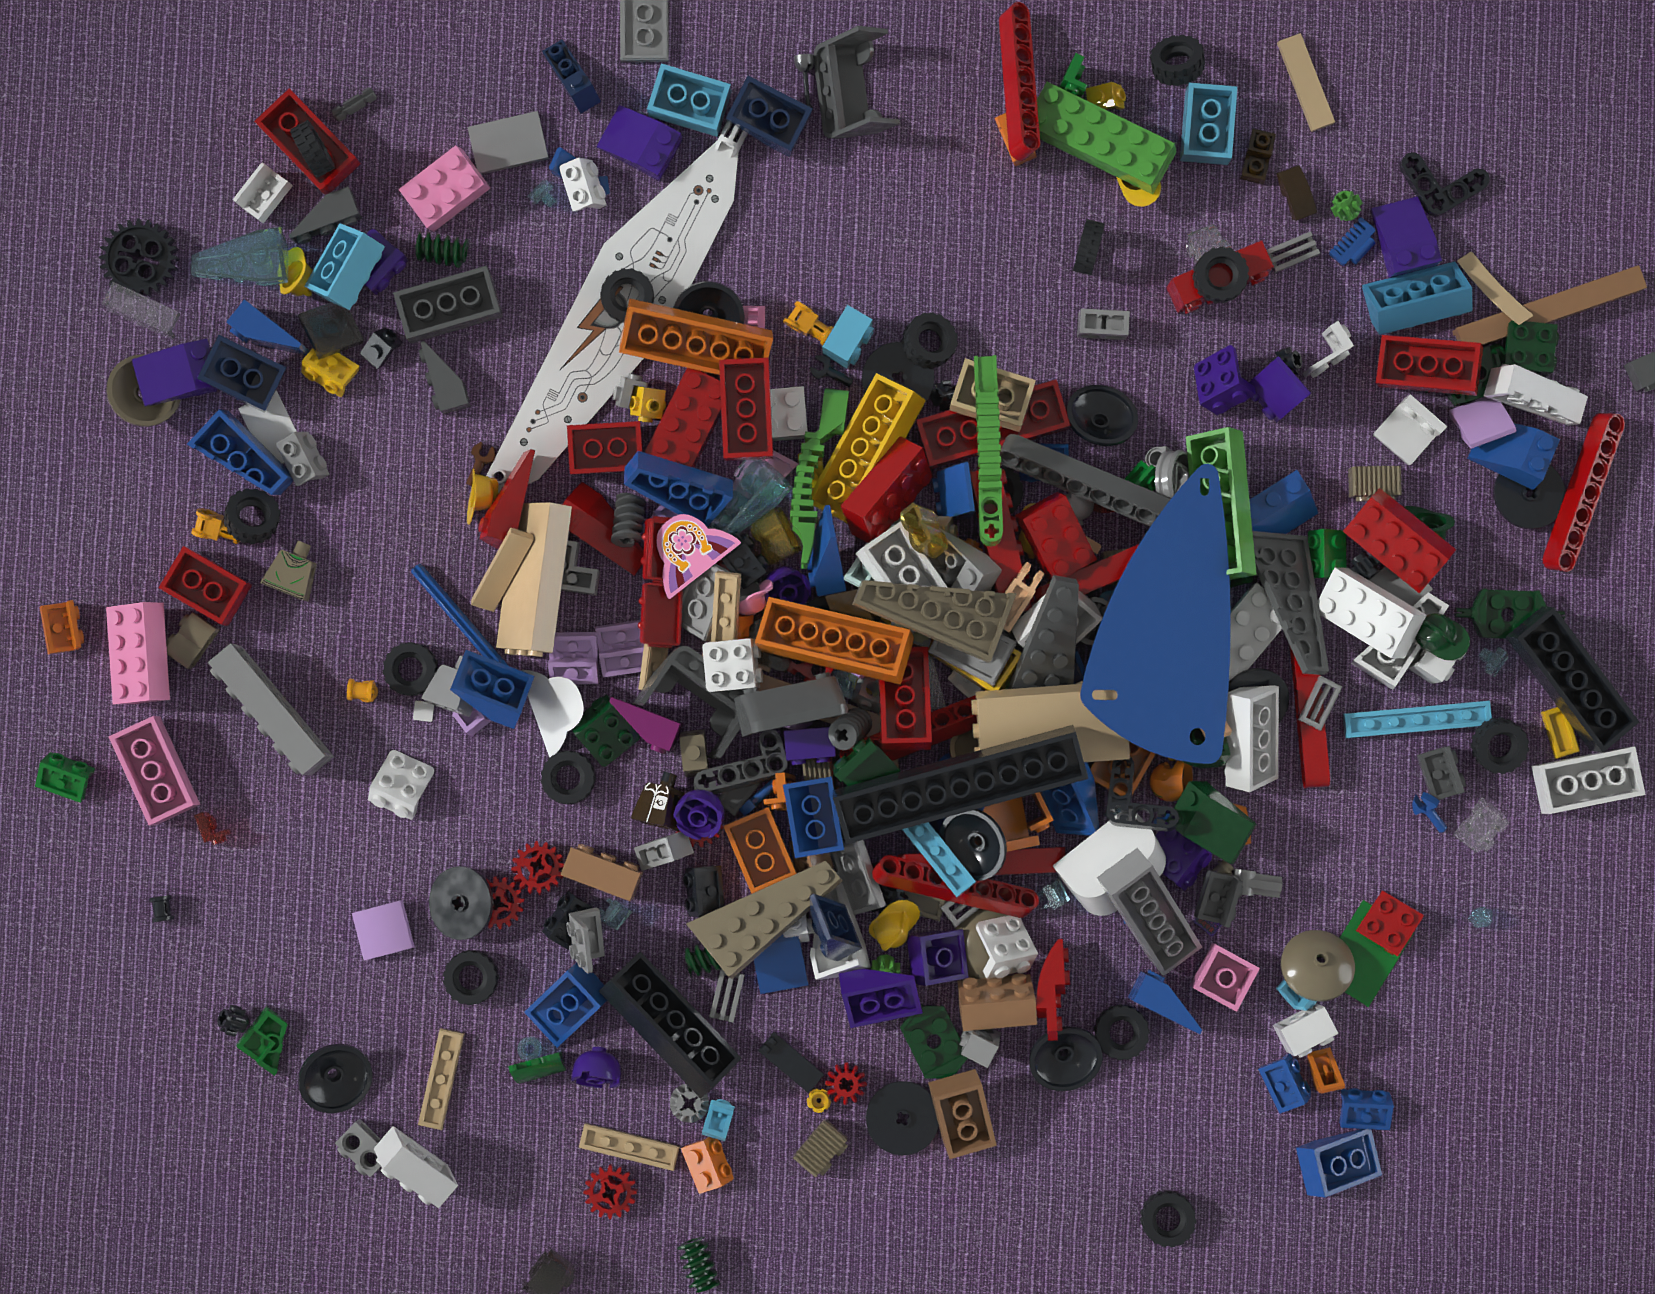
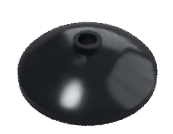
(712, 296)
(1102, 415)
(962, 836)
(1066, 1068)
(340, 1089)

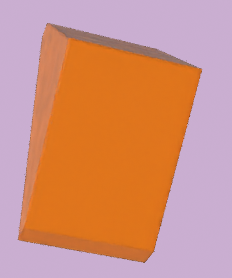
(1325, 1071)

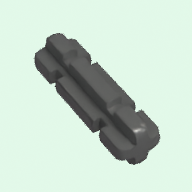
(354, 104)

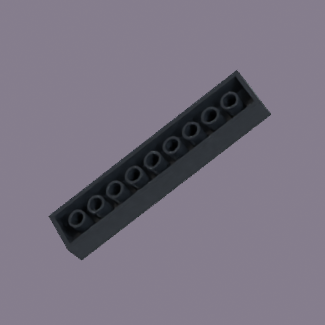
(960, 784)

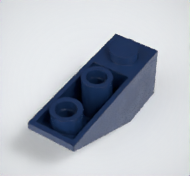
(571, 76)

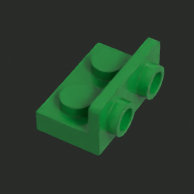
(1070, 80)
(64, 776)

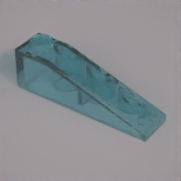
(251, 257)
(755, 493)

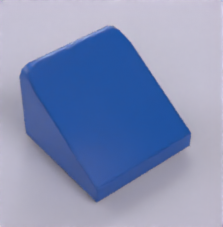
(560, 158)

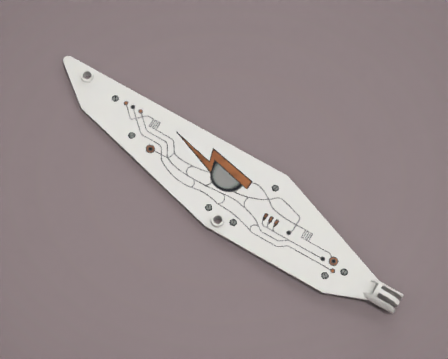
(584, 363)

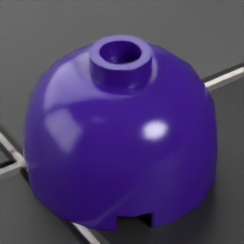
(789, 585)
(699, 814)
(597, 1068)

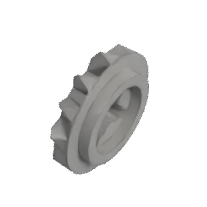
(688, 1114)

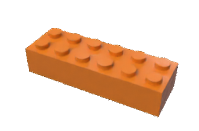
(689, 337)
(834, 640)

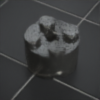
(549, 1274)

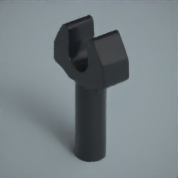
(830, 372)

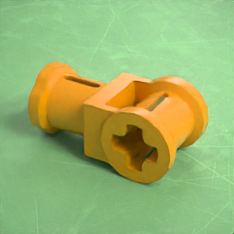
(807, 323)
(211, 526)
(365, 690)

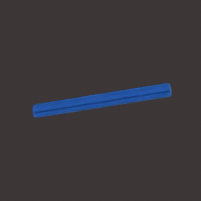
(455, 614)

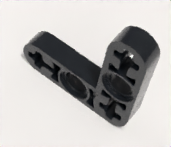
(1444, 194)
(1124, 803)

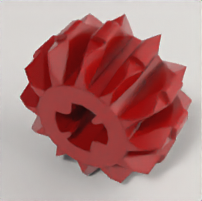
(843, 1091)

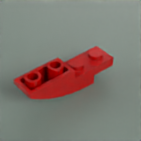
(1051, 986)

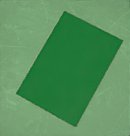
(1370, 959)

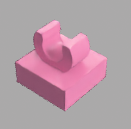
(754, 316)

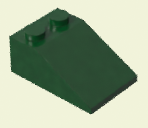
(1212, 821)

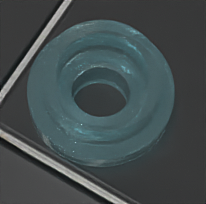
(1481, 917)
(522, 1048)

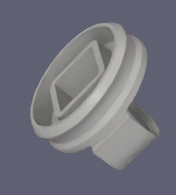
(1170, 471)

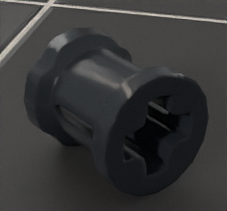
(161, 908)

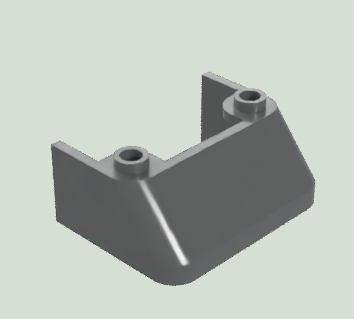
(842, 84)
(687, 669)
(790, 704)

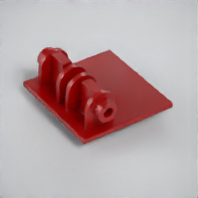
(1390, 923)

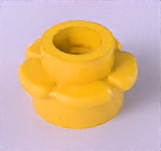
(825, 1101)

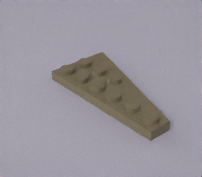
(949, 615)
(751, 924)

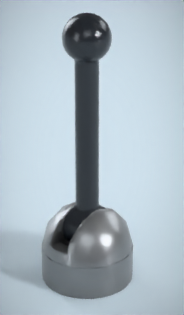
(804, 64)

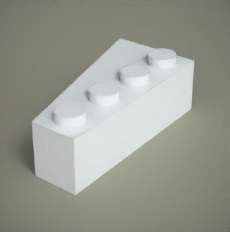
(1535, 394)
(1391, 670)

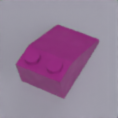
(652, 727)

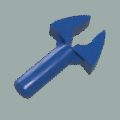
(753, 802)
(1428, 809)

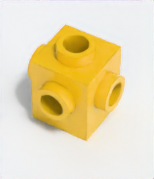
(647, 403)

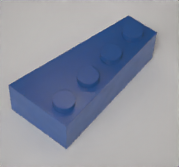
(241, 452)
(678, 486)

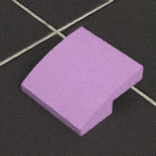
(1482, 421)
(620, 648)
(575, 657)
(383, 930)

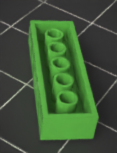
(1103, 138)
(1226, 453)

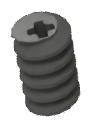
(628, 520)
(850, 728)

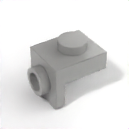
(623, 392)

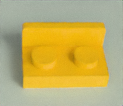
(330, 372)

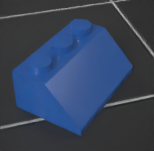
(1282, 506)
(813, 817)

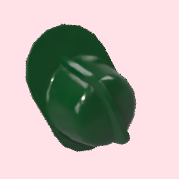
(1436, 521)
(1443, 637)

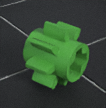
(1346, 205)
(885, 963)

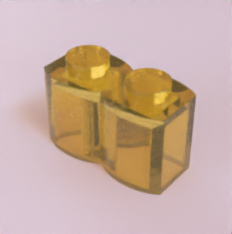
(924, 530)
(775, 536)

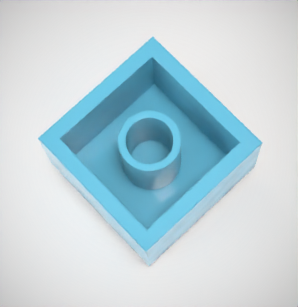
(848, 336)

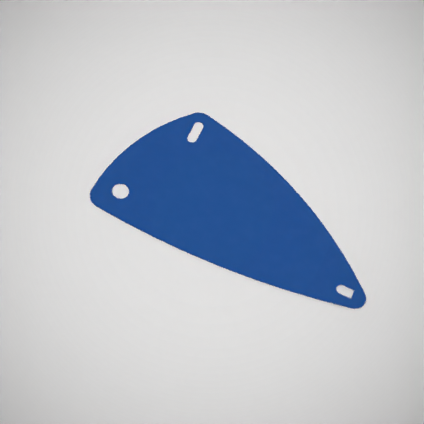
(1169, 632)

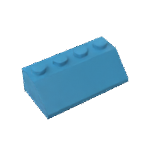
(1418, 298)

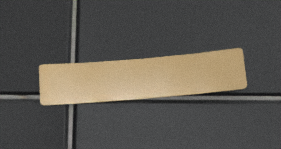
(1493, 289)

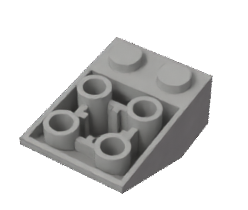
(965, 566)

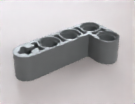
(739, 768)

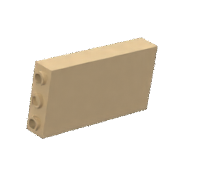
(534, 592)
(1035, 710)

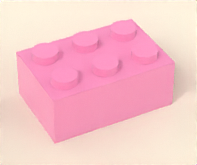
(444, 188)

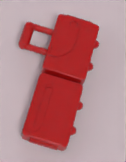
(659, 615)

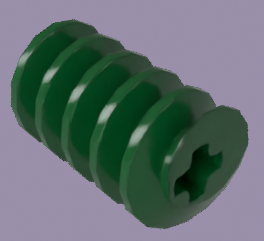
(441, 250)
(699, 960)
(699, 1264)

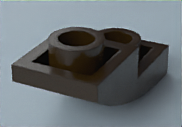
(1258, 156)
(1297, 191)

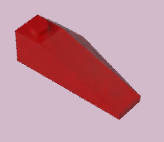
(508, 504)
(593, 523)

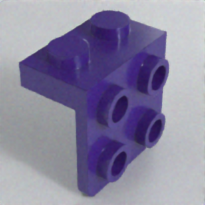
(390, 263)
(1220, 381)
(1183, 858)

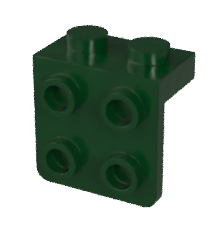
(1532, 346)
(605, 731)
(864, 764)

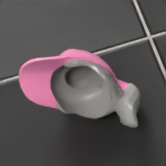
(753, 597)

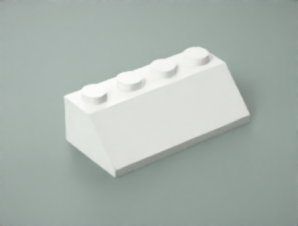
(1254, 737)

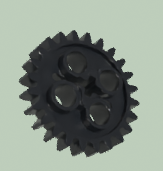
(145, 239)

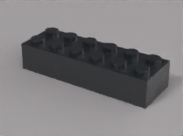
(1572, 679)
(670, 1025)

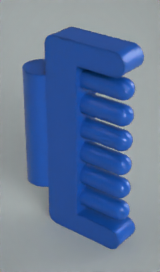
(1358, 248)

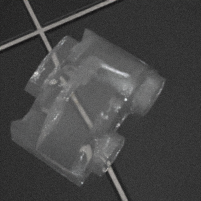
(1204, 240)
(1481, 826)

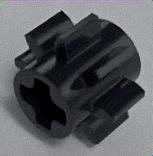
(1291, 359)
(943, 394)
(1365, 565)
(233, 1020)

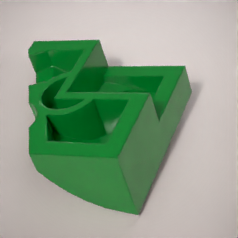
(264, 1040)
(537, 1068)

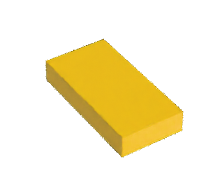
(1559, 733)

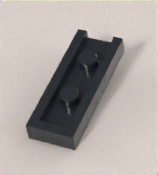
(791, 1062)

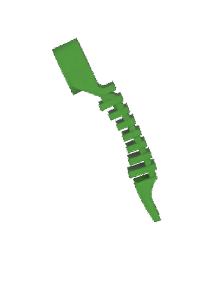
(831, 424)
(989, 448)

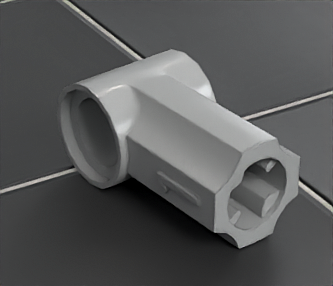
(1259, 883)

